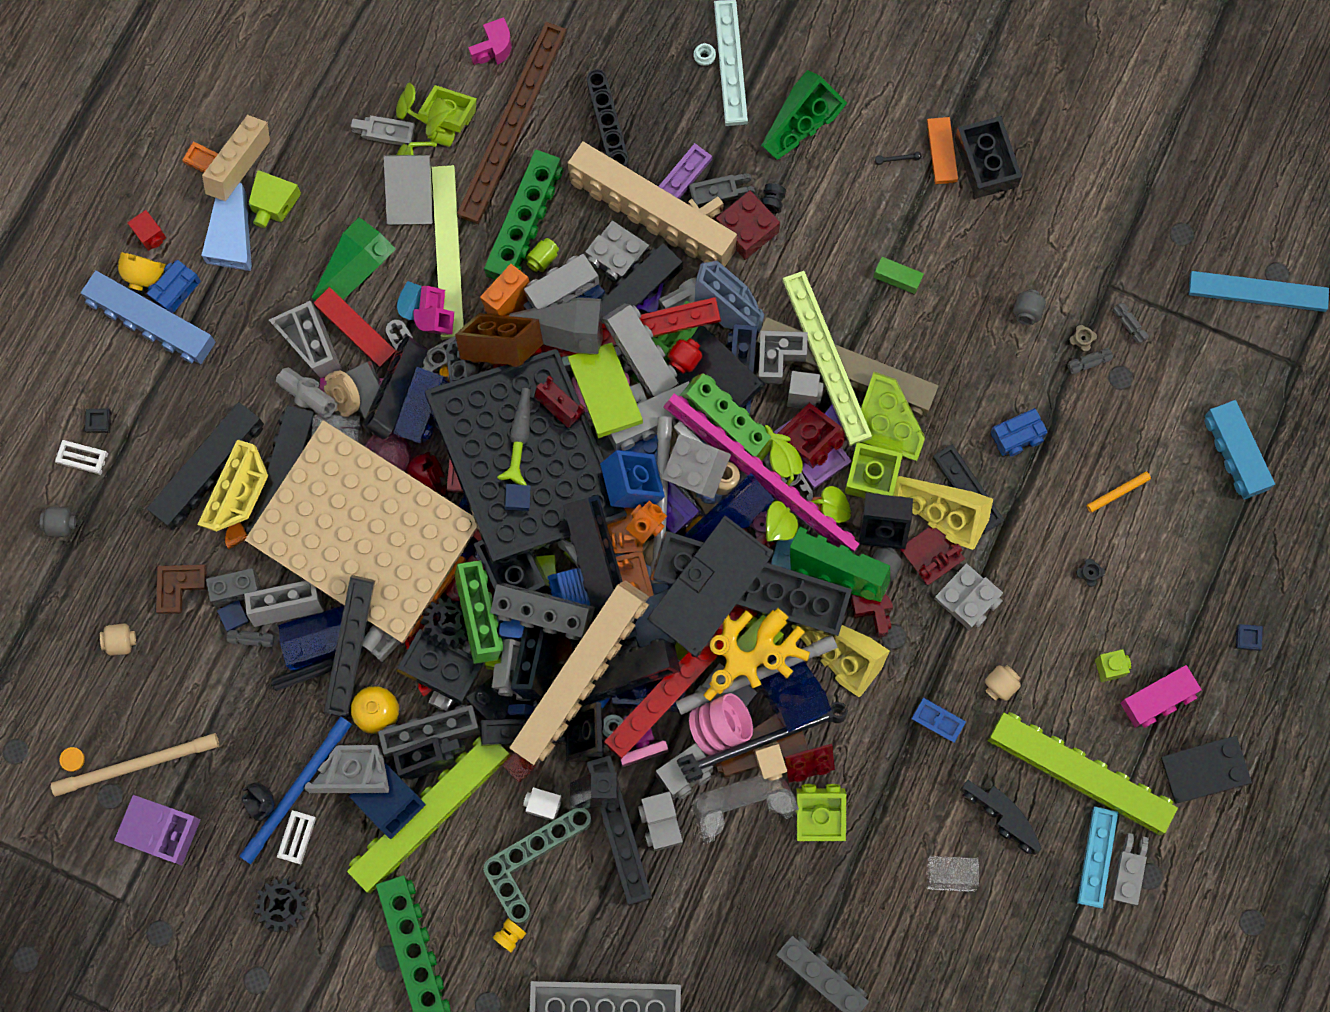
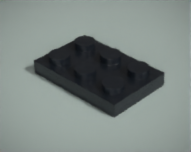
(440, 669)

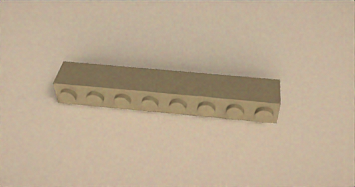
(860, 369)

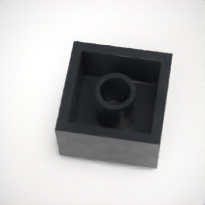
(885, 520)

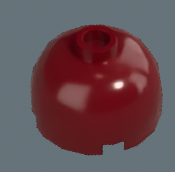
(427, 471)

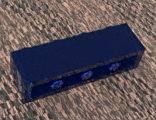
(739, 505)

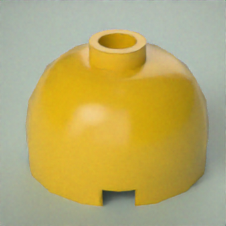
(139, 271)
(374, 709)

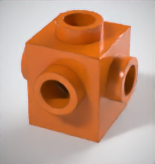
(646, 521)

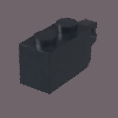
(426, 757)

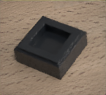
(98, 420)

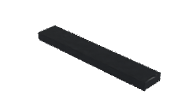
(349, 646)

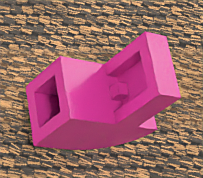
(497, 44)
(431, 315)

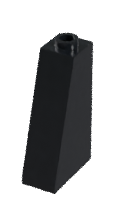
(595, 791)

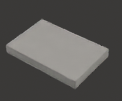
(408, 189)

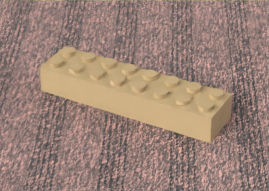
(650, 206)
(579, 672)

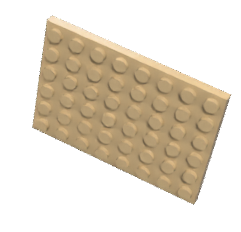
(365, 518)

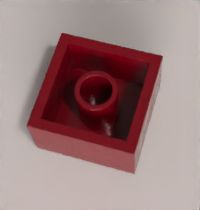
(751, 223)

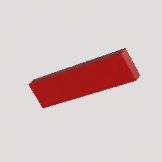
(354, 327)

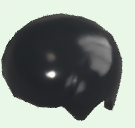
(258, 800)

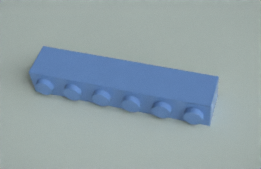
(147, 317)

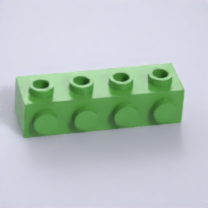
(723, 412)
(476, 609)

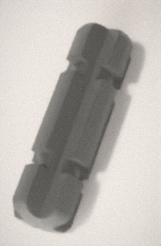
(1130, 323)
(1090, 360)
(250, 638)

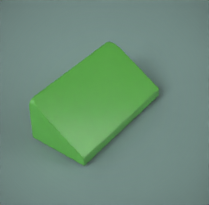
(898, 275)

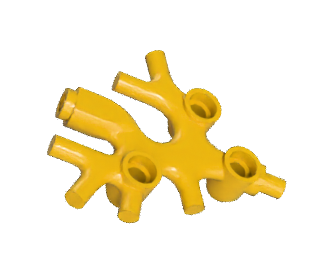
(746, 663)

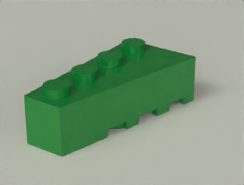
(839, 566)

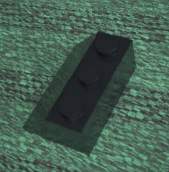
(518, 571)

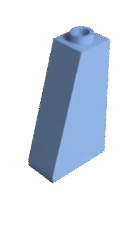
(228, 233)

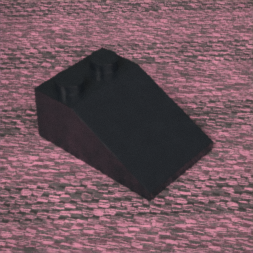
(584, 735)
(1206, 770)

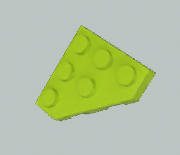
(891, 418)

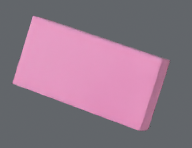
(644, 753)

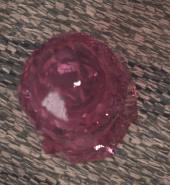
(392, 449)

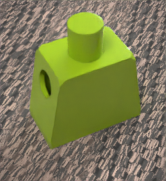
(272, 198)

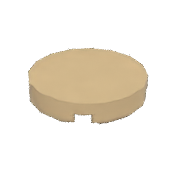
(343, 391)

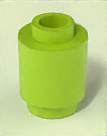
(542, 255)

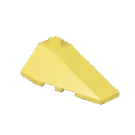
(951, 510)
(854, 661)

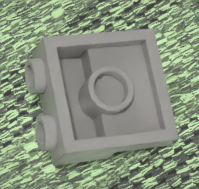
(616, 251)
(969, 597)
(505, 670)

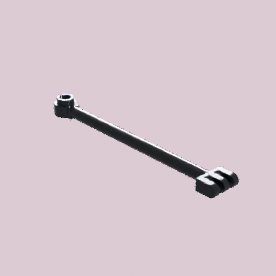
(696, 766)

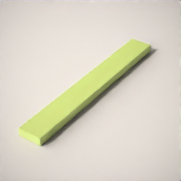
(448, 243)
(827, 358)

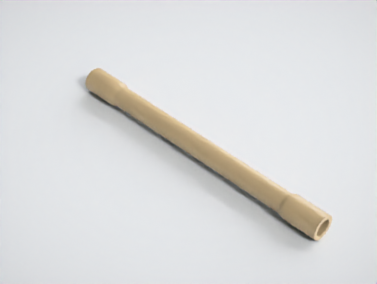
(73, 783)

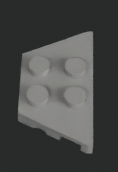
(352, 771)

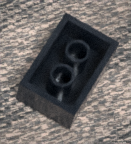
(988, 157)

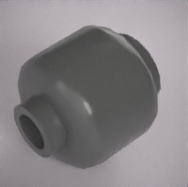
(1029, 307)
(57, 521)
(890, 557)

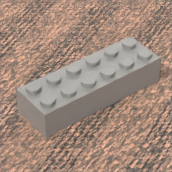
(604, 997)

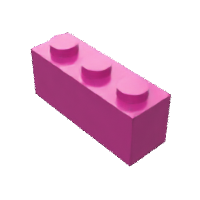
(1161, 697)

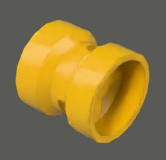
(505, 939)

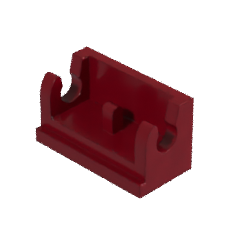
(558, 402)

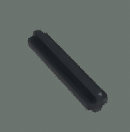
(302, 674)

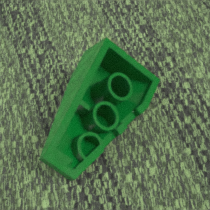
(804, 111)
(354, 259)

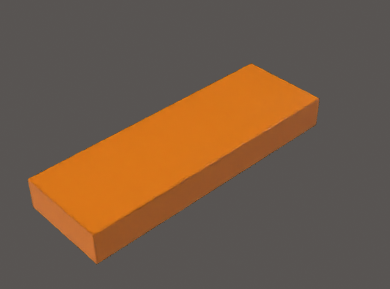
(942, 150)

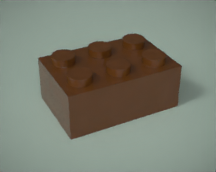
(499, 339)

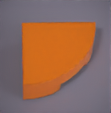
(235, 535)

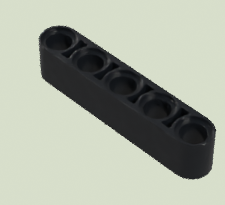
(606, 113)
(394, 388)

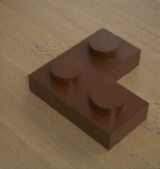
(172, 582)

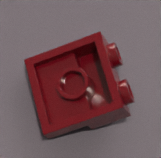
(813, 435)

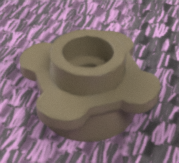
(1082, 331)

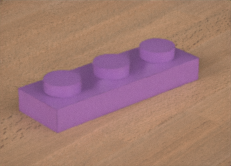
(686, 171)

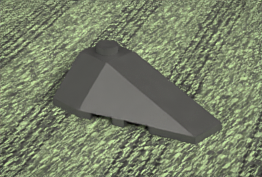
(570, 325)

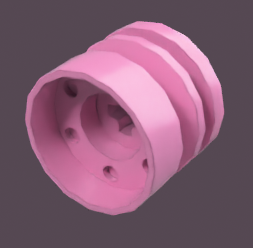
(721, 724)

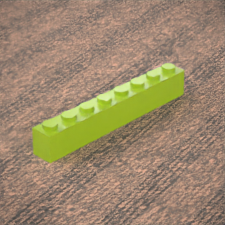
(1083, 774)
(441, 802)

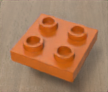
(634, 571)

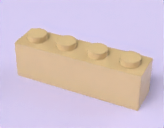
(236, 158)

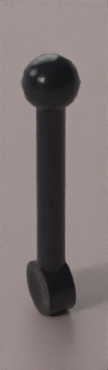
(880, 159)

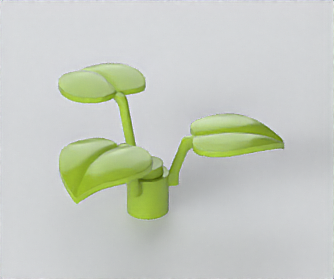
(436, 115)
(779, 520)

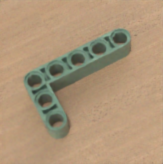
(529, 856)

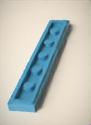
(1258, 291)

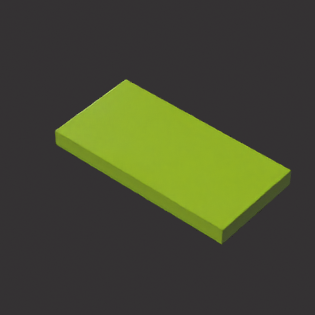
(605, 391)

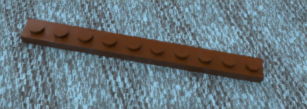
(511, 123)

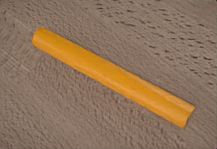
(1118, 492)

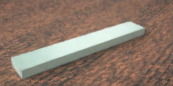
(730, 62)

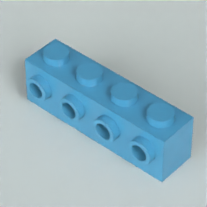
(1239, 450)

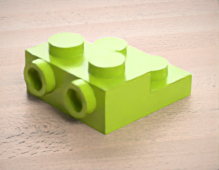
(462, 105)
(821, 813)

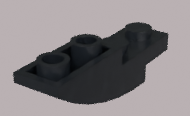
(1011, 822)

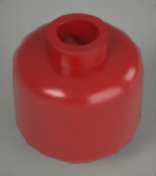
(685, 355)

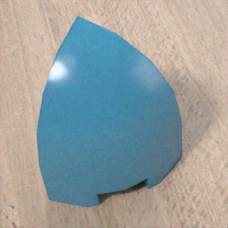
(409, 300)

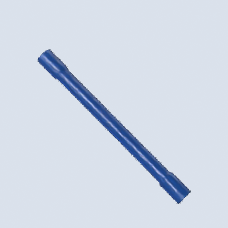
(257, 843)

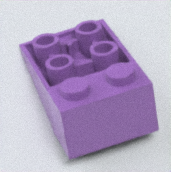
(157, 830)

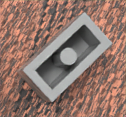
(804, 389)

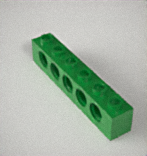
(540, 165)
(389, 892)

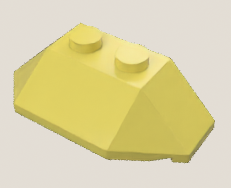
(236, 488)

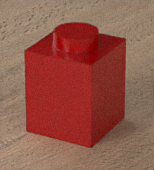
(147, 230)

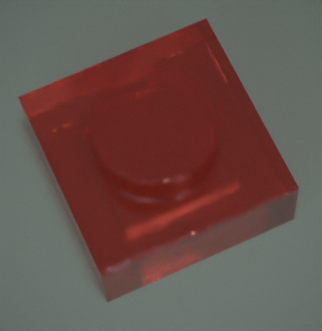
(518, 767)

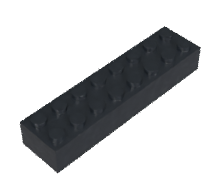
(804, 599)

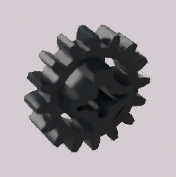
(445, 614)
(272, 911)

